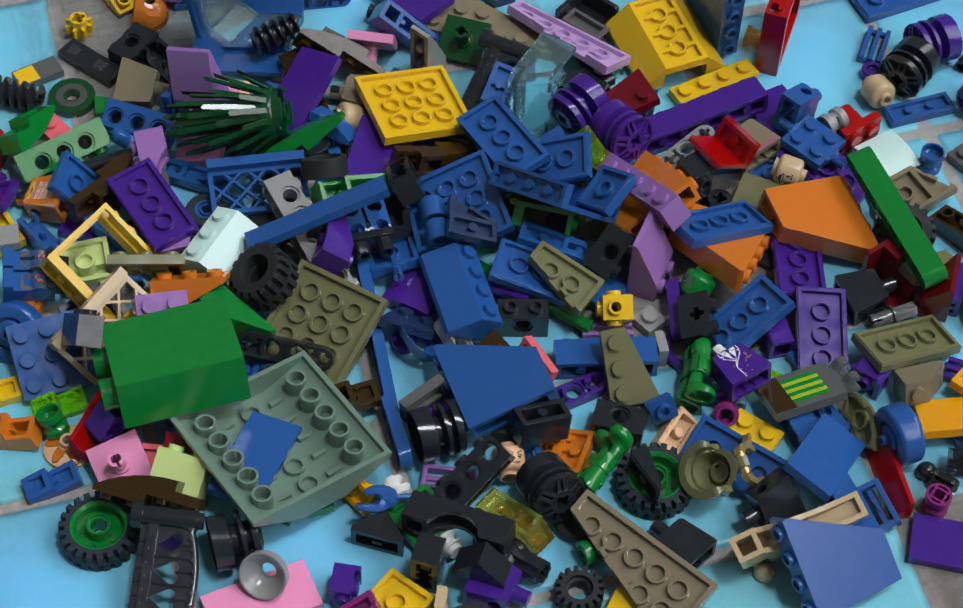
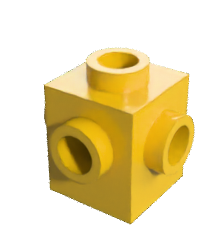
(623, 305)

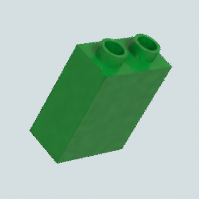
(171, 363)

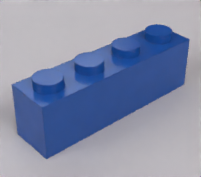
(583, 356)

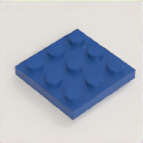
(39, 366)

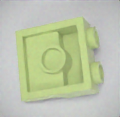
(89, 259)

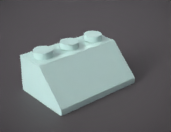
(218, 242)

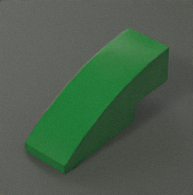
(26, 129)
(326, 189)

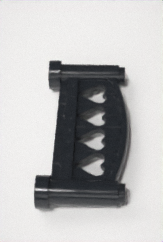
(494, 48)
(156, 526)

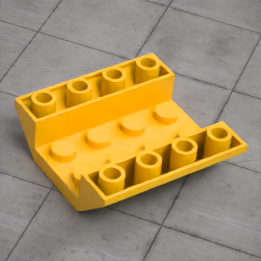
(662, 39)

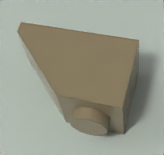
(918, 382)

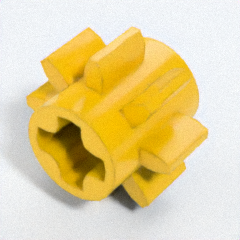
(79, 25)

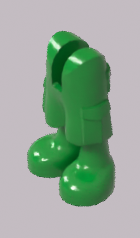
(695, 370)
(612, 447)

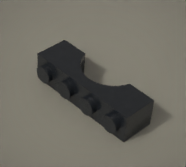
(431, 513)

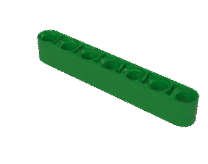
(897, 217)

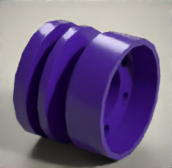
(941, 33)
(577, 102)
(621, 129)

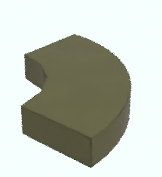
(862, 419)

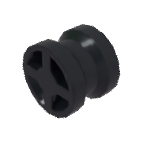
(718, 197)

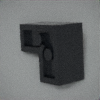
(597, 9)

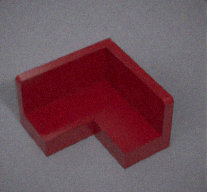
(885, 260)

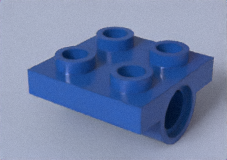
(430, 223)

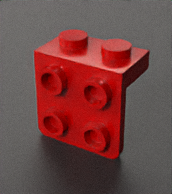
(859, 128)
(728, 147)

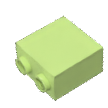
(177, 465)

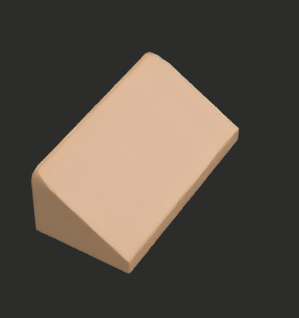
(676, 430)

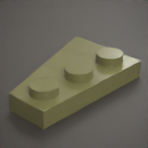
(146, 262)
(566, 277)
(624, 370)

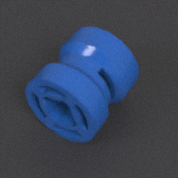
(931, 158)

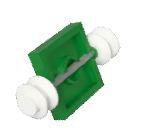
(395, 482)

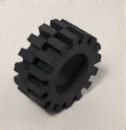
(578, 578)

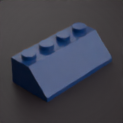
(460, 291)

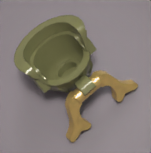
(710, 471)

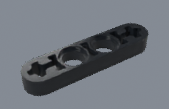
(285, 346)

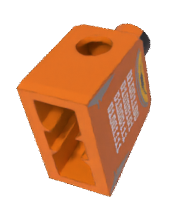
(42, 201)

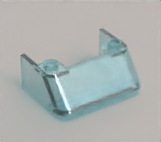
(533, 81)

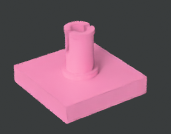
(373, 42)
(119, 457)

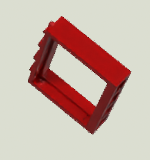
(775, 34)

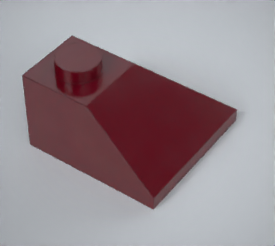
(938, 298)

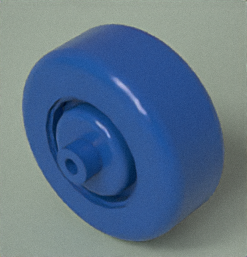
(13, 313)
(901, 432)

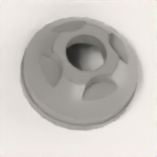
(256, 581)

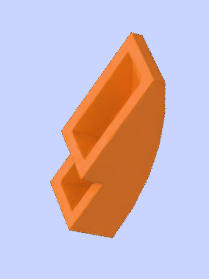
(19, 433)

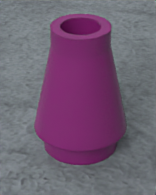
(726, 417)

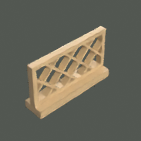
(98, 299)

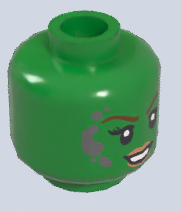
(697, 280)

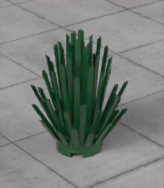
(239, 118)

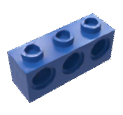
(132, 115)

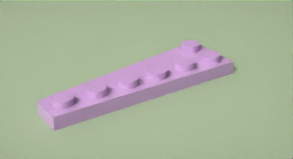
(589, 49)

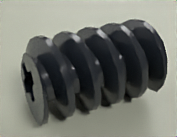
(274, 33)
(20, 95)

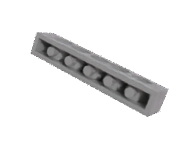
(288, 186)

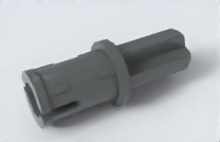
(893, 314)

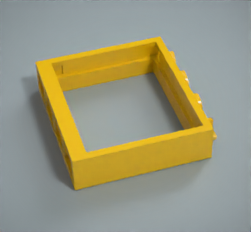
(68, 281)

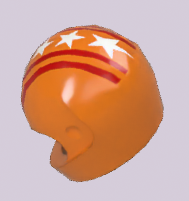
(150, 15)

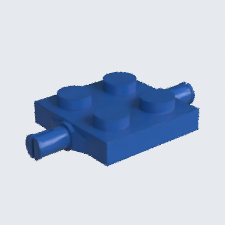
(812, 143)
(403, 259)

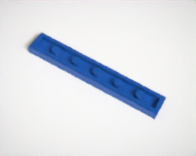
(319, 213)

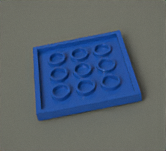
(469, 181)

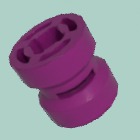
(936, 500)

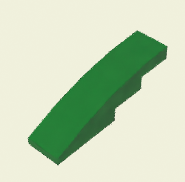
(307, 134)

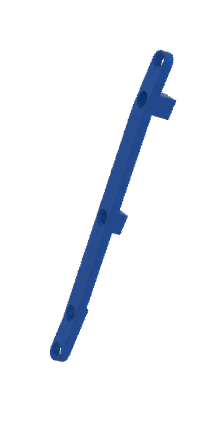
(389, 405)

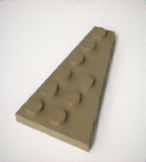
(642, 565)

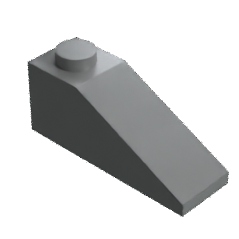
(424, 50)

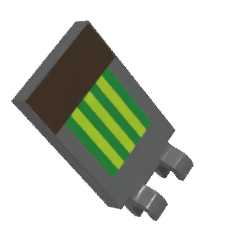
(808, 389)

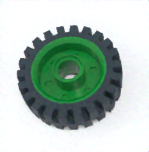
(635, 497)
(93, 548)

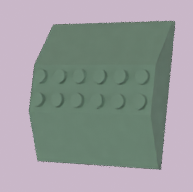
(325, 463)

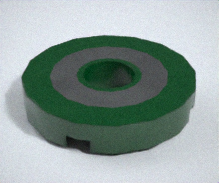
(72, 87)

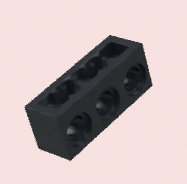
(488, 471)

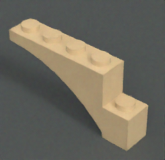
(758, 543)

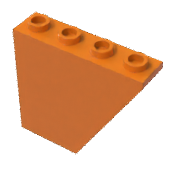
(634, 214)
(819, 217)
(727, 261)

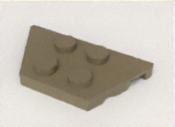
(921, 188)

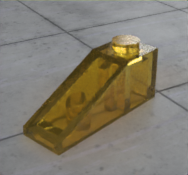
(530, 526)

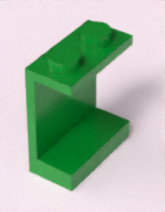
(522, 209)

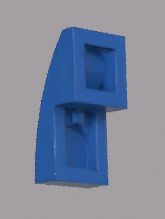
(47, 485)

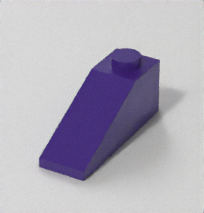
(334, 246)

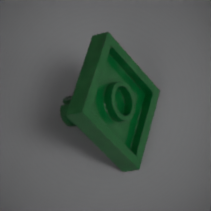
(460, 40)

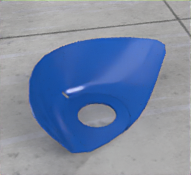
(427, 354)

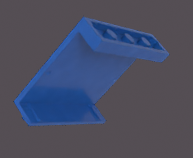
(542, 189)

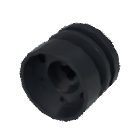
(910, 65)
(441, 429)
(549, 486)
(231, 539)

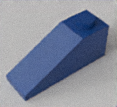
(394, 20)

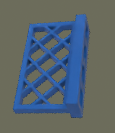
(251, 166)

